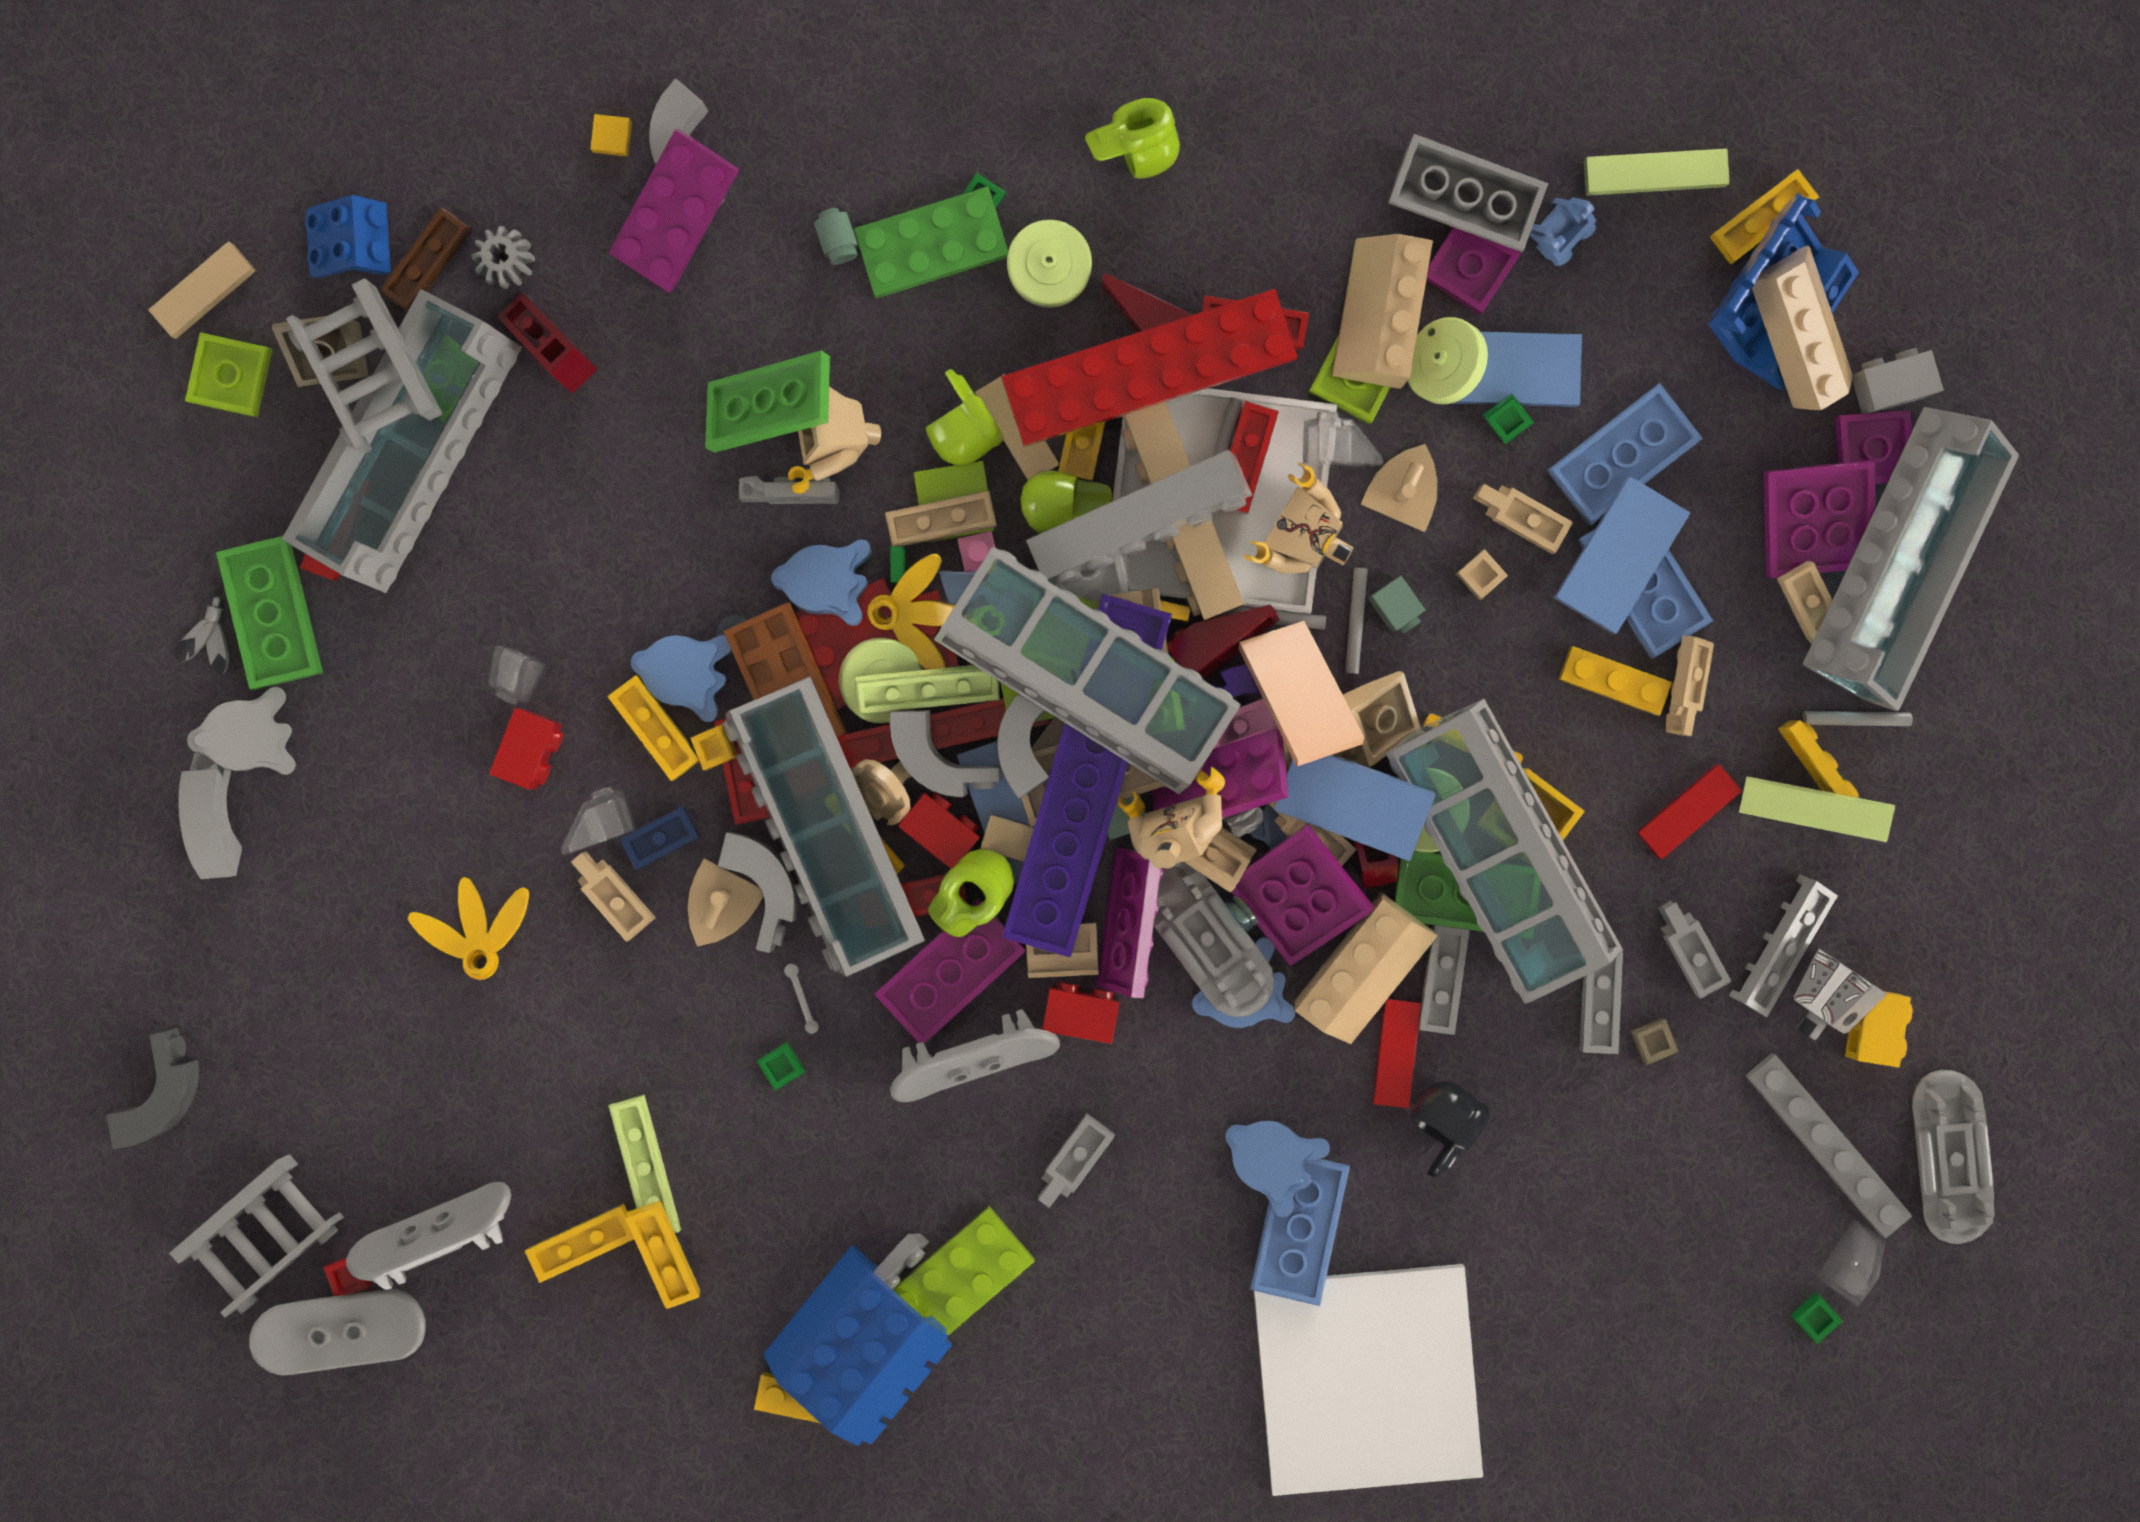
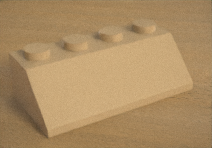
(1382, 309)
(1803, 331)
(1364, 970)

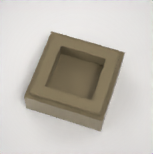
(1654, 1041)

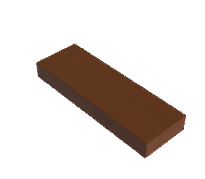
(426, 258)

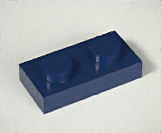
(660, 838)

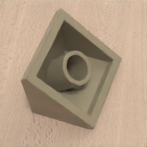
(328, 345)

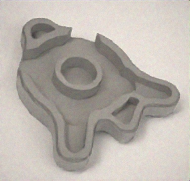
(245, 735)

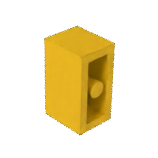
(1881, 1033)

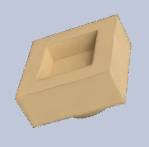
(1481, 574)

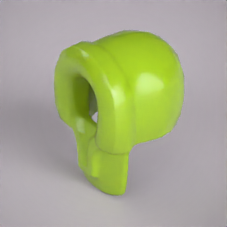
(1143, 133)
(965, 431)
(1058, 497)
(986, 870)

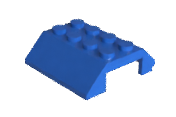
(1738, 318)
(855, 1351)

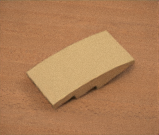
(1383, 715)

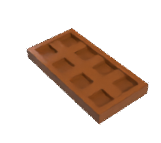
(776, 655)

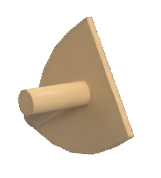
(1405, 488)
(719, 903)

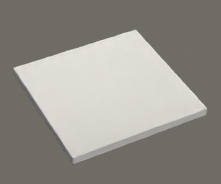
(1198, 424)
(1370, 1382)

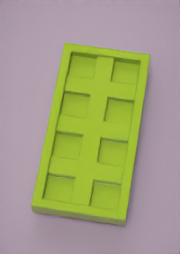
(966, 1271)

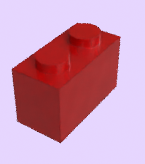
(527, 749)
(939, 829)
(1081, 1013)

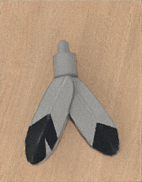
(209, 633)

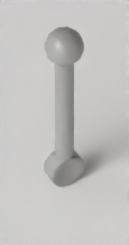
(792, 971)

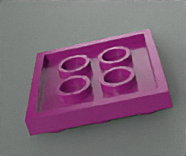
(1816, 515)
(1301, 895)

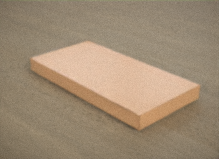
(1301, 693)

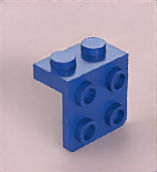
(348, 237)

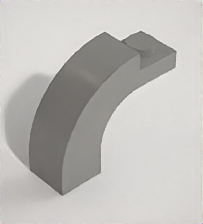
(675, 110)
(1014, 749)
(925, 764)
(205, 819)
(766, 868)

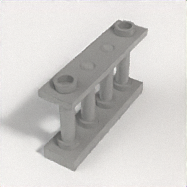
(383, 336)
(225, 1224)

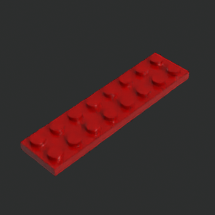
(1149, 368)

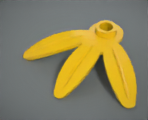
(918, 612)
(474, 923)

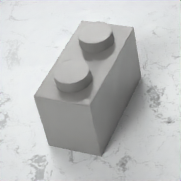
(1896, 382)

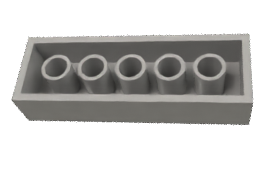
(1139, 518)

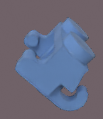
(1563, 229)

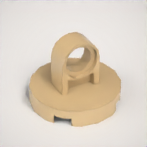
(883, 790)

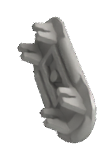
(1211, 943)
(972, 1059)
(1953, 1156)
(430, 1235)
(337, 1332)

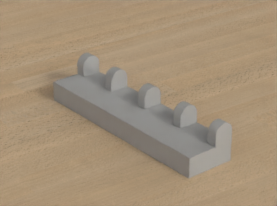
(1785, 946)

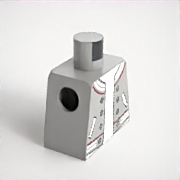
(1834, 996)

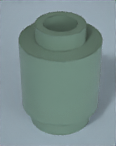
(836, 236)

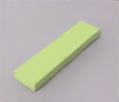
(1656, 172)
(924, 689)
(1817, 809)
(642, 1156)

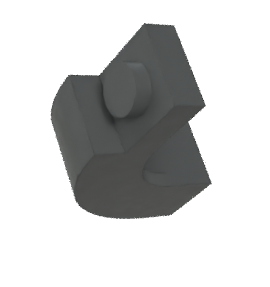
(170, 1099)

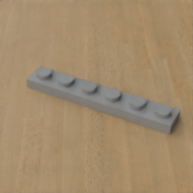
(1828, 1145)

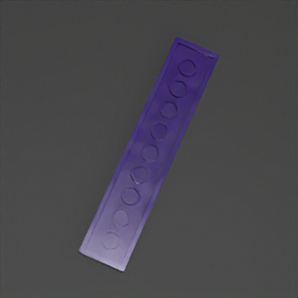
(1074, 817)

